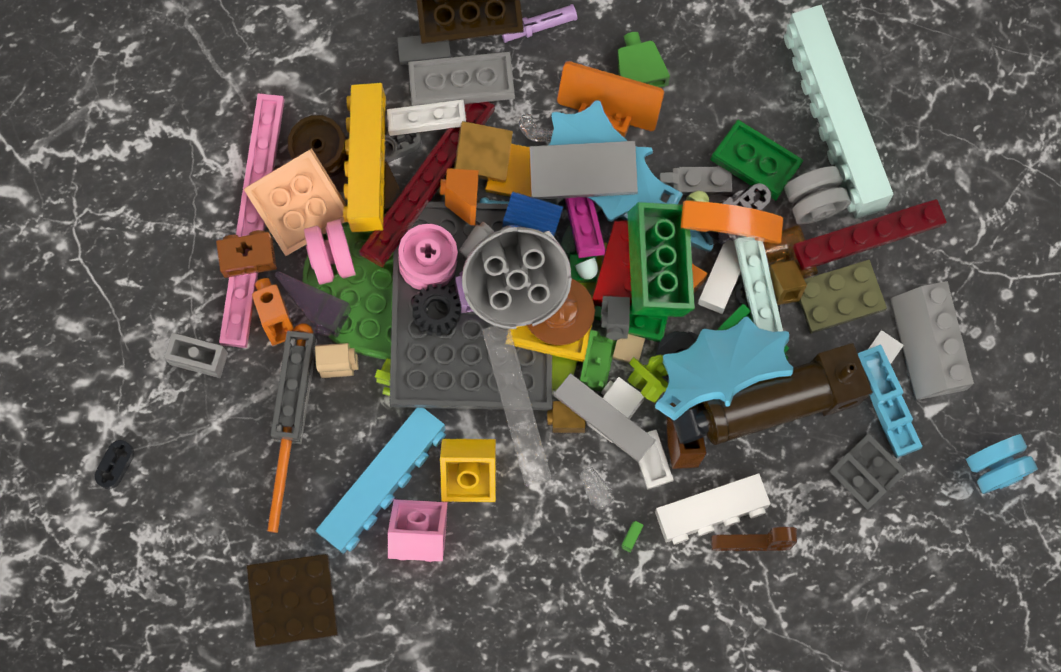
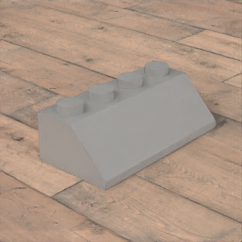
(932, 341)

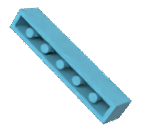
(381, 479)

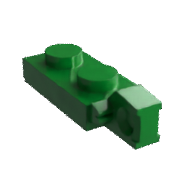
(642, 326)

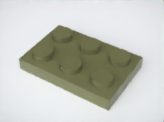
(841, 296)

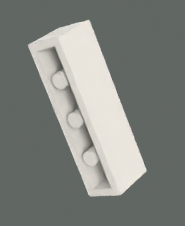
(713, 508)

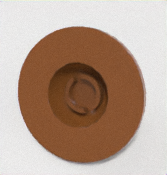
(570, 321)

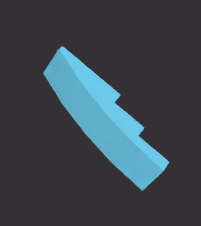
(889, 402)

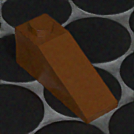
(684, 455)

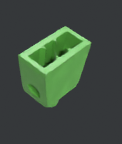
(642, 62)

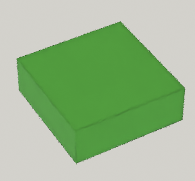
(632, 536)

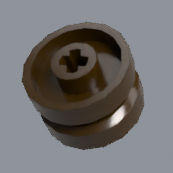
(319, 132)

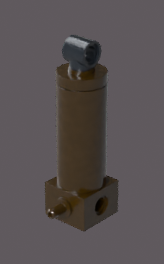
(824, 385)

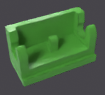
(597, 361)

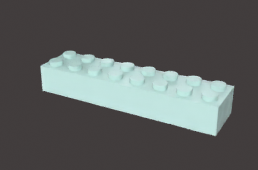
(837, 111)

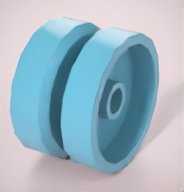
(1003, 468)

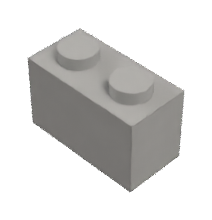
(196, 355)

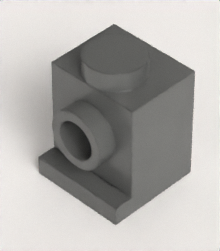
(615, 316)

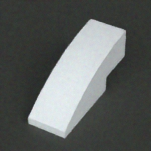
(721, 279)

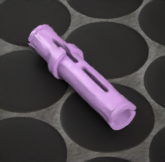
(544, 22)

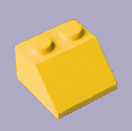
(468, 470)

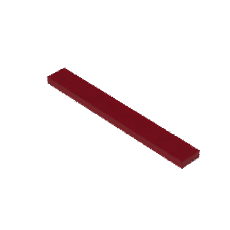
(420, 189)

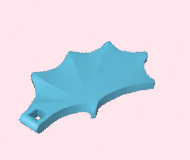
(594, 127)
(722, 366)

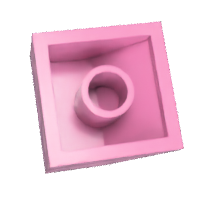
(417, 530)

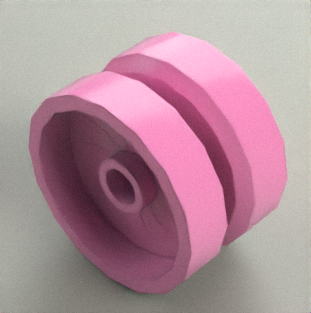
(431, 242)
(327, 252)

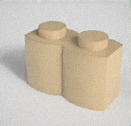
(336, 360)

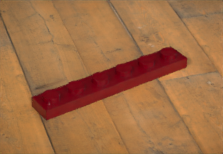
(869, 234)

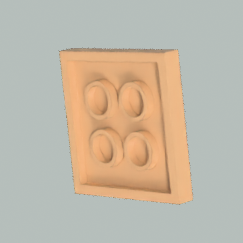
(296, 199)

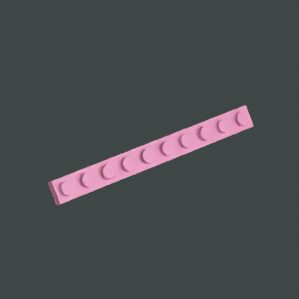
(260, 163)

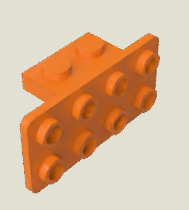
(622, 99)

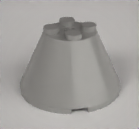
(516, 277)

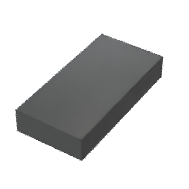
(412, 50)

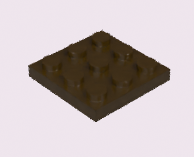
(292, 600)

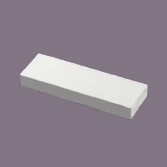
(426, 117)

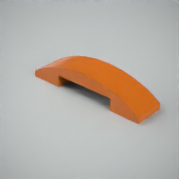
(732, 220)

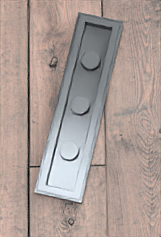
(604, 417)

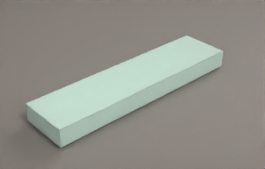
(758, 283)

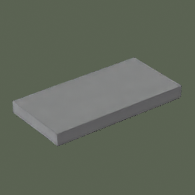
(464, 77)
(583, 170)

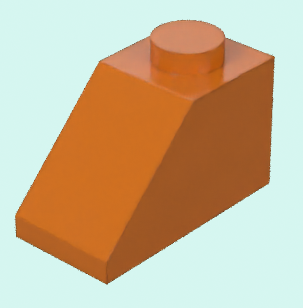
(461, 193)

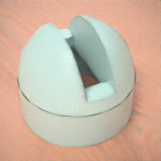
(587, 269)

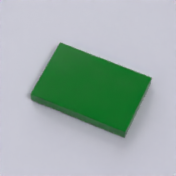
(756, 159)

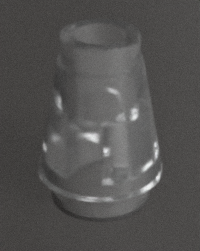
(597, 490)

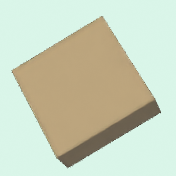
(628, 348)

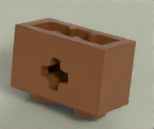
(259, 258)

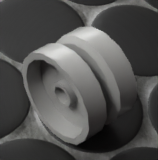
(817, 195)

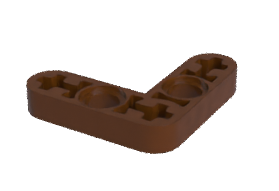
(776, 540)

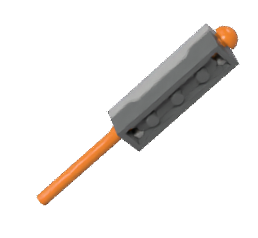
(291, 407)

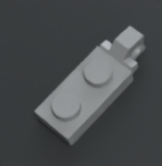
(706, 179)

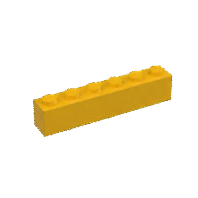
(366, 158)

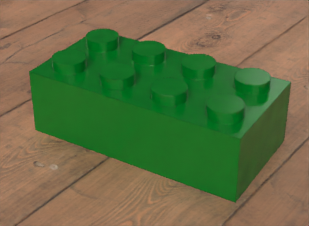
(660, 261)

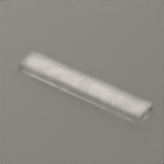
(516, 405)

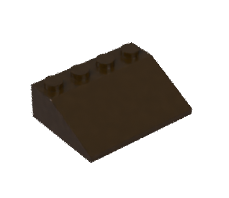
(467, 19)

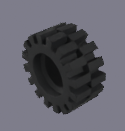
(436, 294)

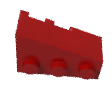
(615, 270)

